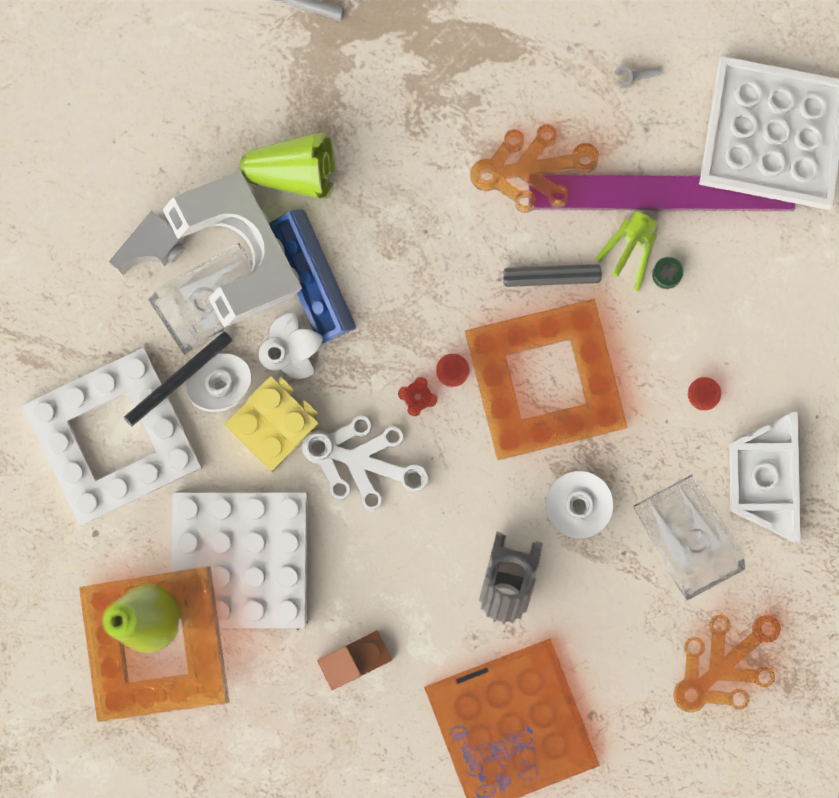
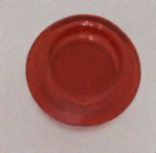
(452, 370)
(704, 393)

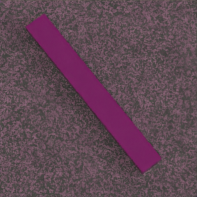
(650, 194)

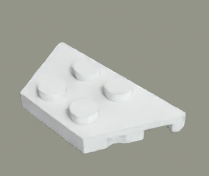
(767, 477)

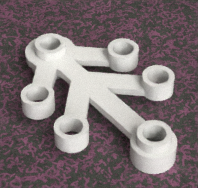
(358, 460)

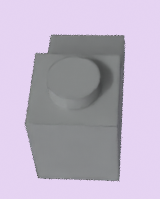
(150, 241)

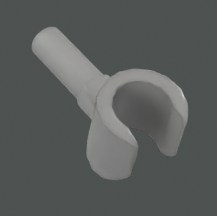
(635, 75)

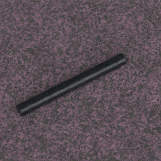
(177, 378)

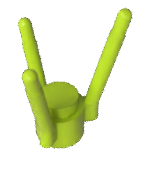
(638, 231)

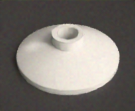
(221, 371)
(592, 492)

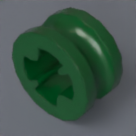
(665, 284)

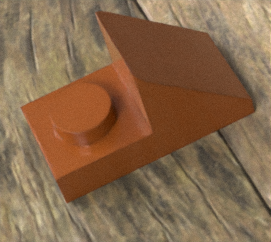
(354, 660)

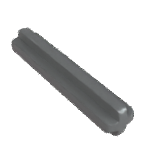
(552, 275)

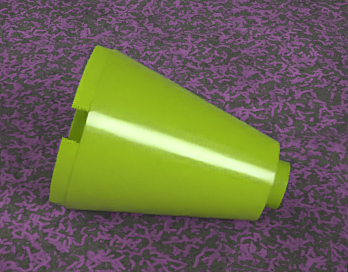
(293, 165)
(143, 618)

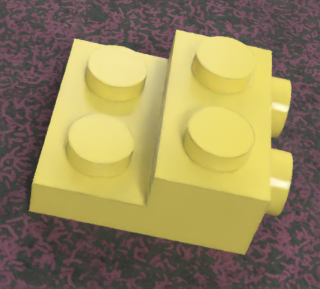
(273, 422)

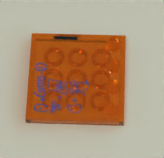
(512, 724)

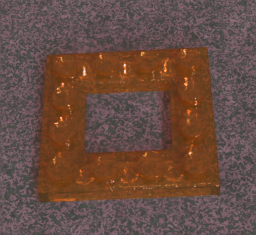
(519, 436)
(202, 641)

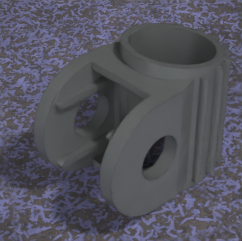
(501, 605)

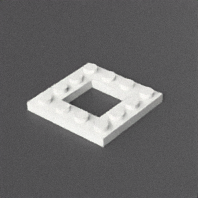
(51, 418)

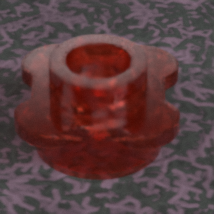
(418, 387)

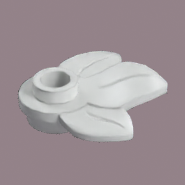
(295, 347)

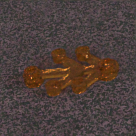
(529, 168)
(722, 666)

